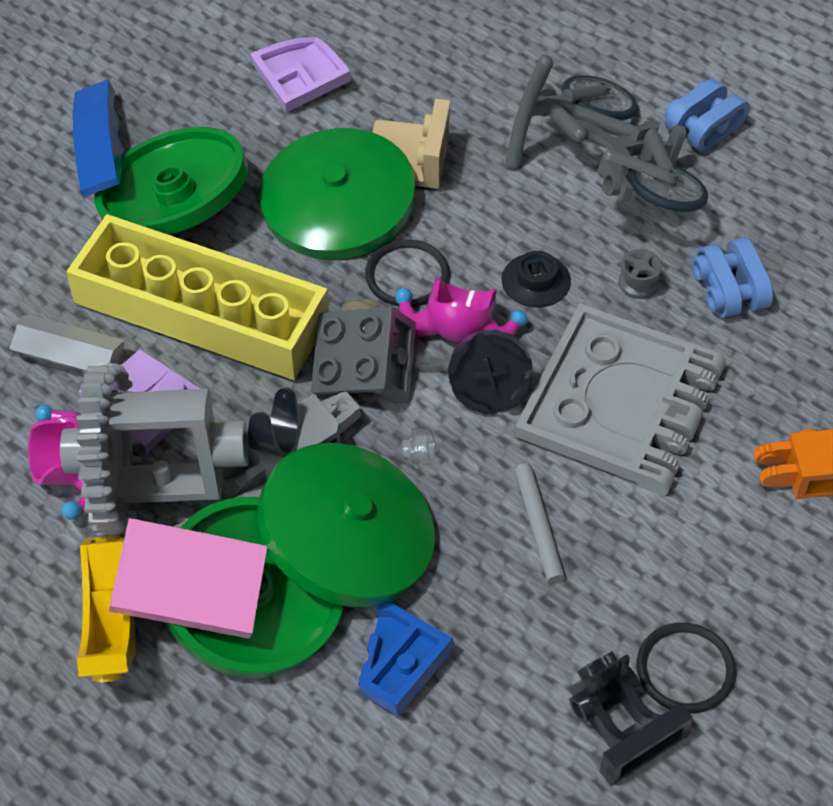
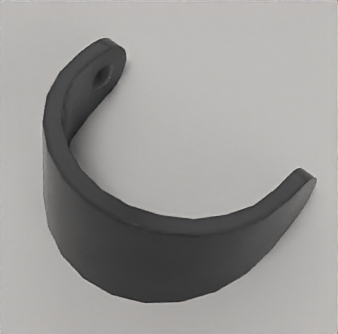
(280, 431)

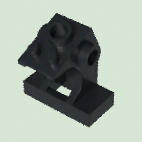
(652, 734)

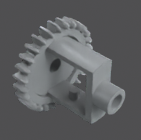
(104, 445)

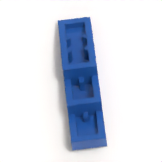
(96, 138)

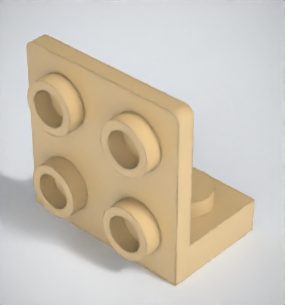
(422, 144)

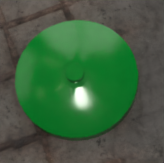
(176, 179)
(337, 193)
(345, 524)
(288, 620)

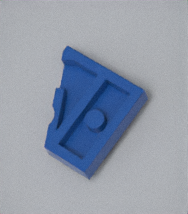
(401, 658)

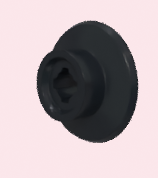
(540, 289)

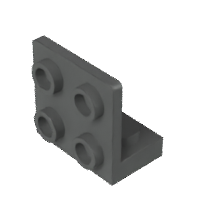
(364, 353)

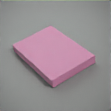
(188, 578)

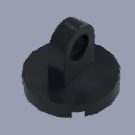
(490, 371)

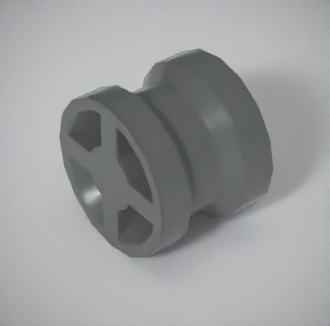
(633, 266)

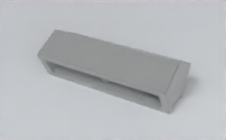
(65, 344)

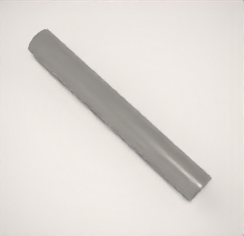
(539, 524)

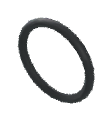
(401, 244)
(696, 629)

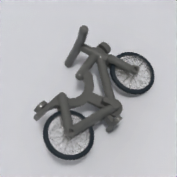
(598, 106)

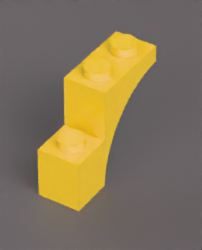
(106, 636)

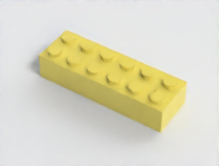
(198, 296)

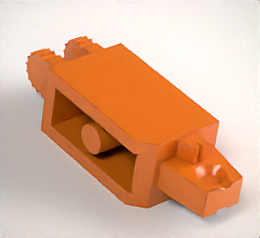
(806, 466)

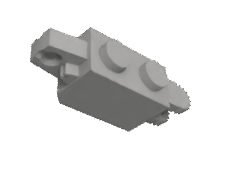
(319, 424)

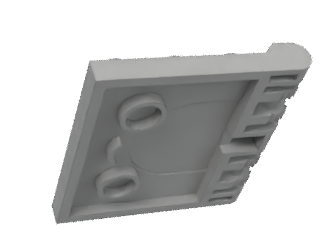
(616, 393)

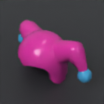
(456, 312)
(45, 454)

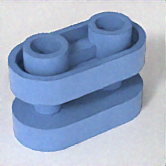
(707, 114)
(733, 277)

